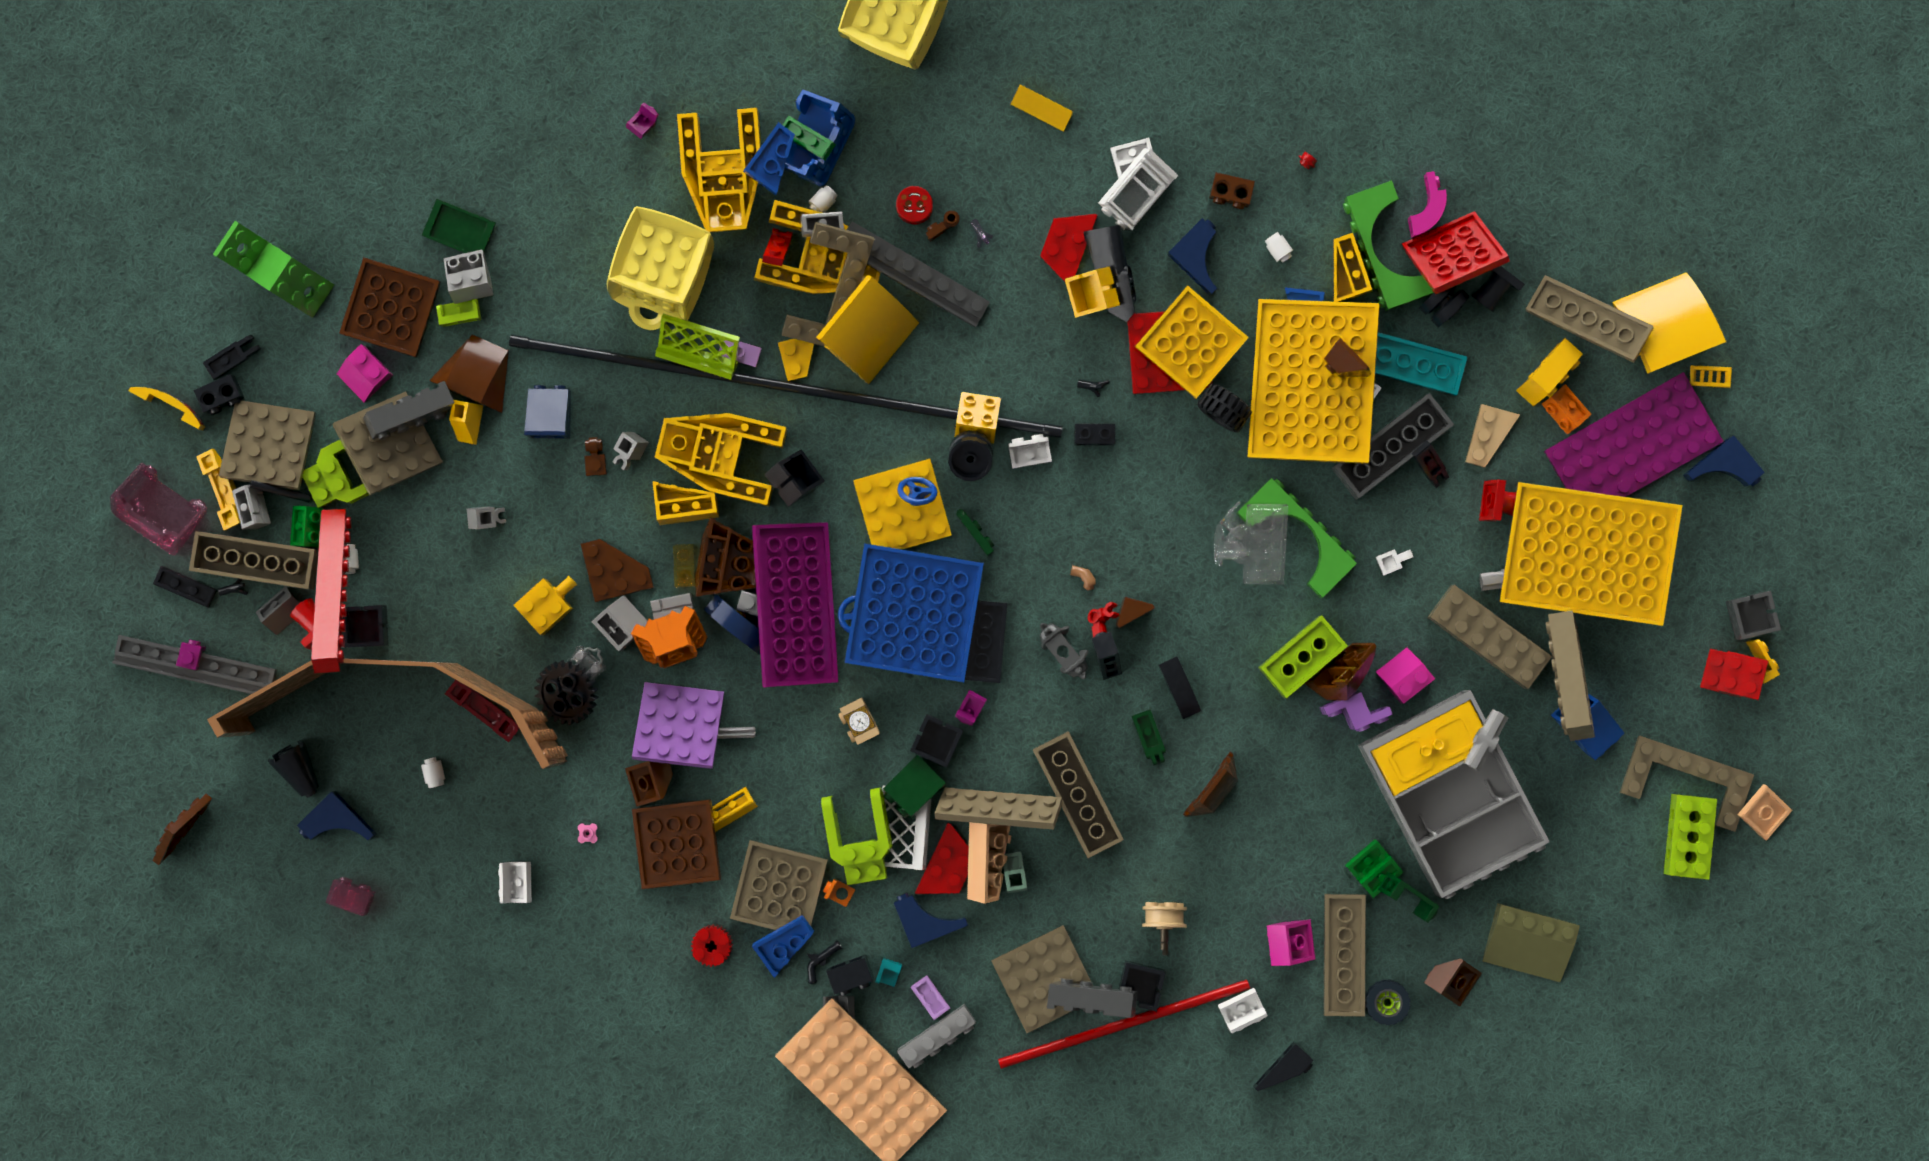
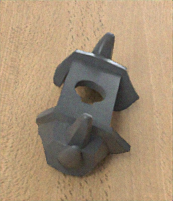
(1052, 638)

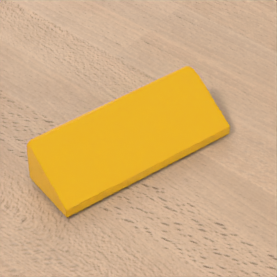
(1041, 108)
(734, 809)

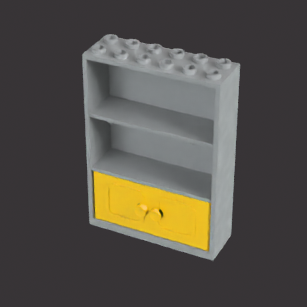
(1452, 815)

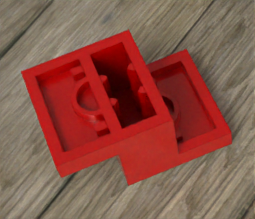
(1734, 674)

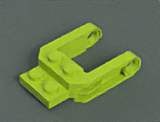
(329, 479)
(863, 859)

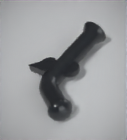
(820, 959)

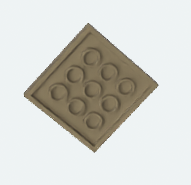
(267, 444)
(386, 460)
(777, 886)
(1032, 968)

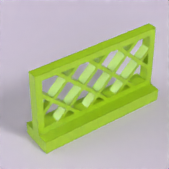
(695, 356)

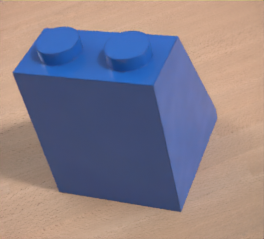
(1605, 728)

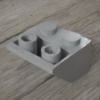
(468, 276)
(618, 622)

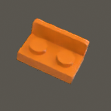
(1566, 409)

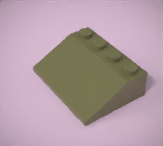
(1530, 942)

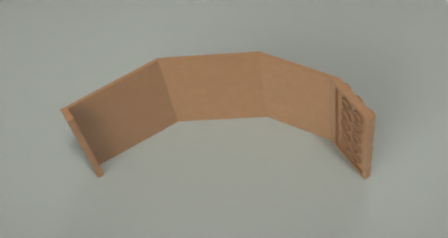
(531, 721)

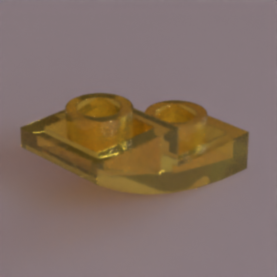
(684, 565)

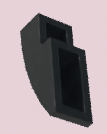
(1179, 687)

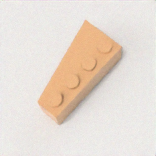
(986, 860)

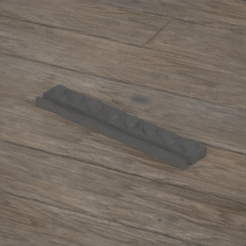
(923, 279)
(211, 670)

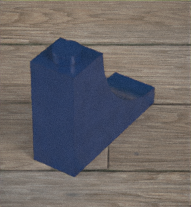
(1191, 252)
(1729, 459)
(334, 813)
(921, 925)

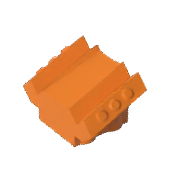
(670, 638)

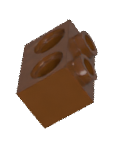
(1232, 185)

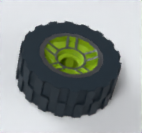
(1390, 1013)

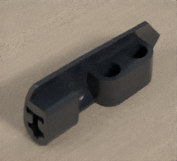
(1107, 250)

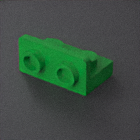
(305, 526)

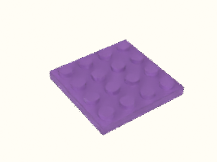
(678, 725)

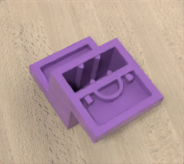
(1356, 712)

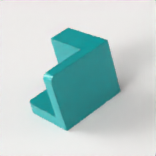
(888, 972)

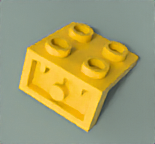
(978, 414)
(1759, 650)

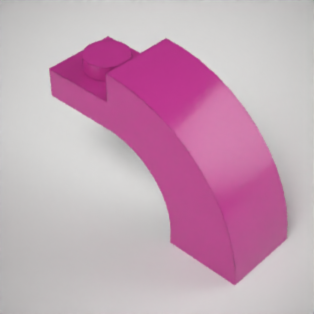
(1434, 209)

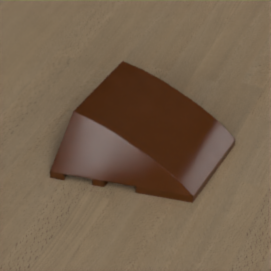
(477, 372)
(724, 561)
(1345, 674)
(1215, 790)

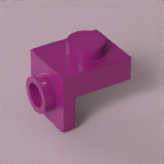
(643, 120)
(190, 654)
(970, 708)

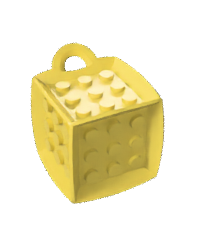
(893, 28)
(659, 266)

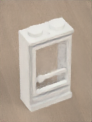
(1137, 189)

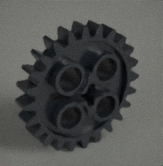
(551, 698)

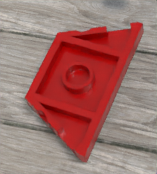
(1067, 244)
(947, 865)

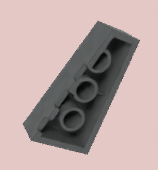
(409, 412)
(1092, 998)

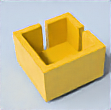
(1092, 292)

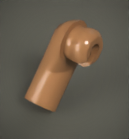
(1085, 575)

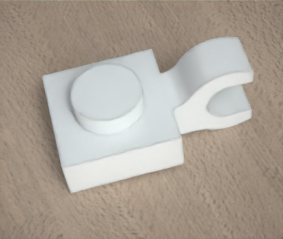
(1391, 561)

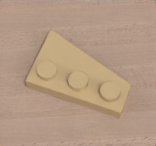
(1489, 432)

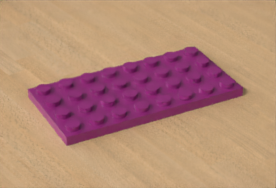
(1636, 442)
(795, 604)

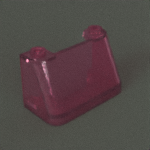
(156, 509)

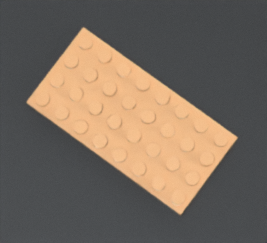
(860, 1082)

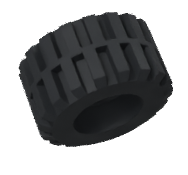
(1224, 408)

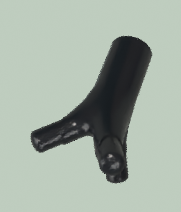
(1093, 386)
(233, 588)

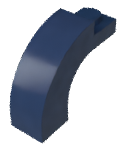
(734, 622)

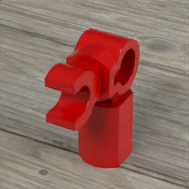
(1100, 616)

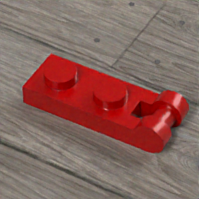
(777, 247)

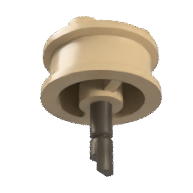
(1164, 917)

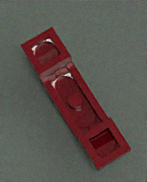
(483, 710)

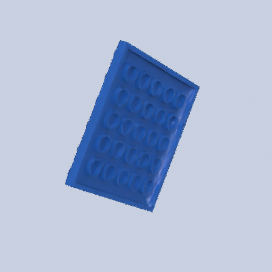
(914, 612)

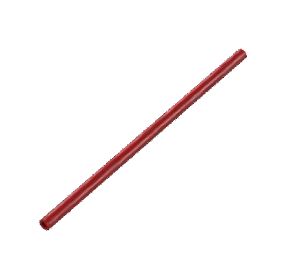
(1123, 1024)

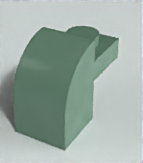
(1015, 873)

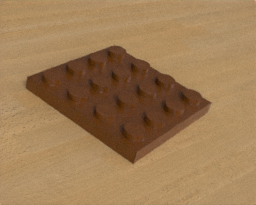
(390, 307)
(676, 844)

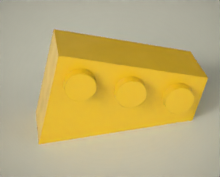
(1349, 271)
(1550, 372)
(683, 504)

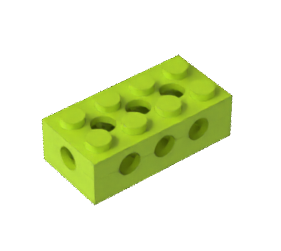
(1316, 659)
(1702, 841)

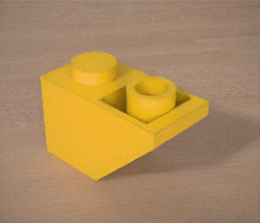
(466, 420)

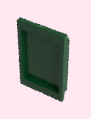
(458, 228)

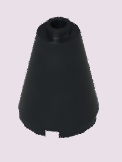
(296, 768)

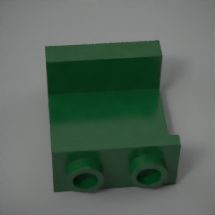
(913, 787)
(1394, 887)

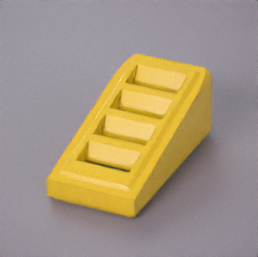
(1727, 384)

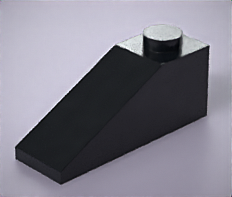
(1107, 655)
(1289, 1065)

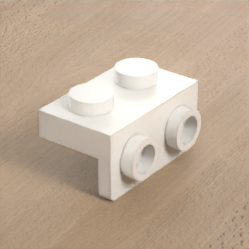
(1030, 451)
(515, 882)
(1242, 1010)

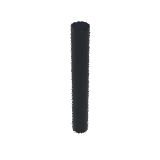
(279, 491)

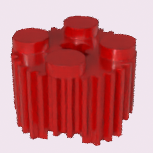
(705, 936)

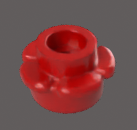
(1307, 160)

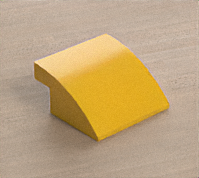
(1680, 321)
(867, 329)

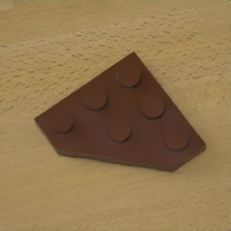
(613, 571)
(180, 828)

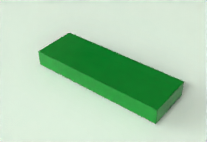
(809, 139)

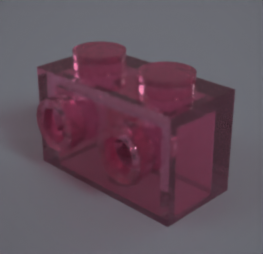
(350, 896)

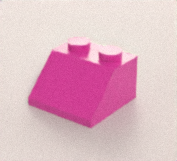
(363, 373)
(1405, 675)
(1290, 942)

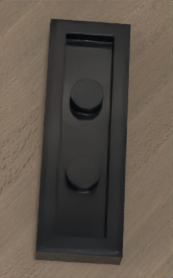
(184, 586)

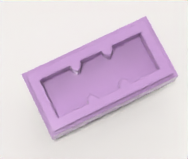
(747, 353)
(930, 997)

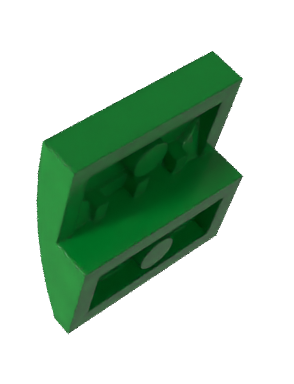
(1372, 866)

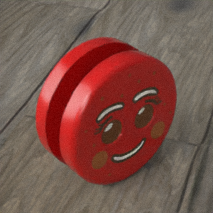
(914, 205)

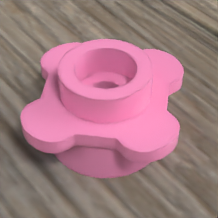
(587, 838)

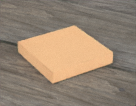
(1765, 812)

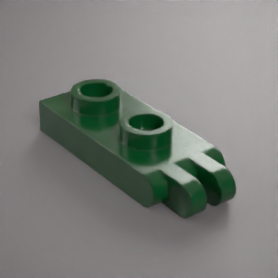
(974, 529)
(1149, 736)

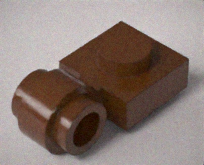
(936, 229)
(595, 463)

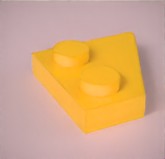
(796, 358)

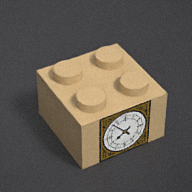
(859, 721)

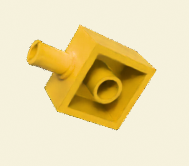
(545, 604)

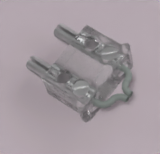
(588, 661)

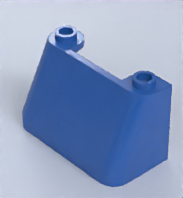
(829, 120)

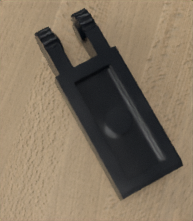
(230, 357)
(1430, 463)

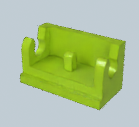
(458, 313)

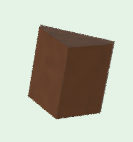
(1132, 609)

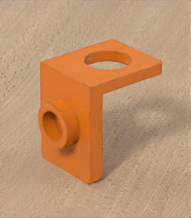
(831, 888)

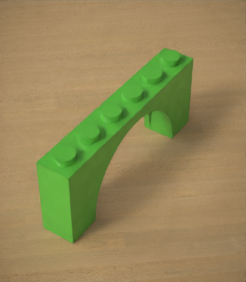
(1393, 288)
(1333, 560)

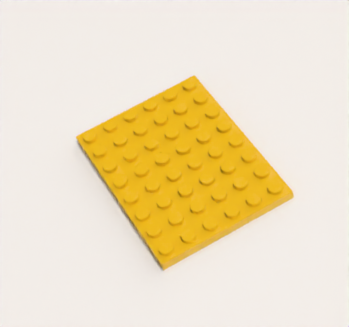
(1295, 400)
(1590, 553)

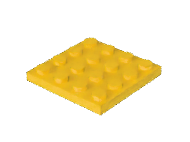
(1191, 342)
(891, 519)

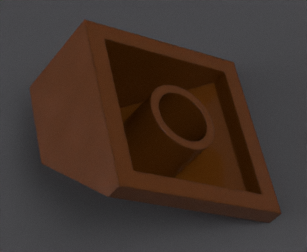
(1345, 362)
(649, 781)
(1453, 980)

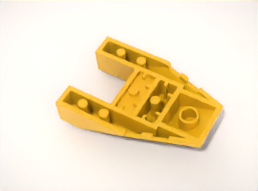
(717, 178)
(819, 265)
(708, 450)

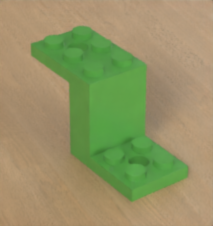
(273, 269)

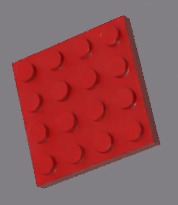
(1455, 252)
(1145, 374)

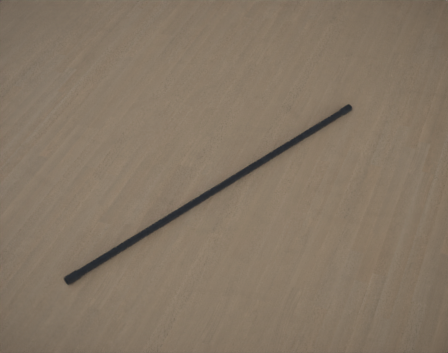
(527, 343)

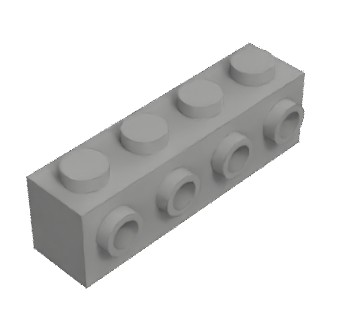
(936, 1036)

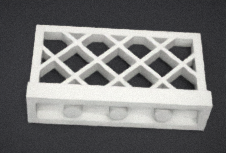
(920, 838)

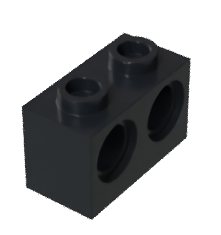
(218, 389)
(1094, 434)

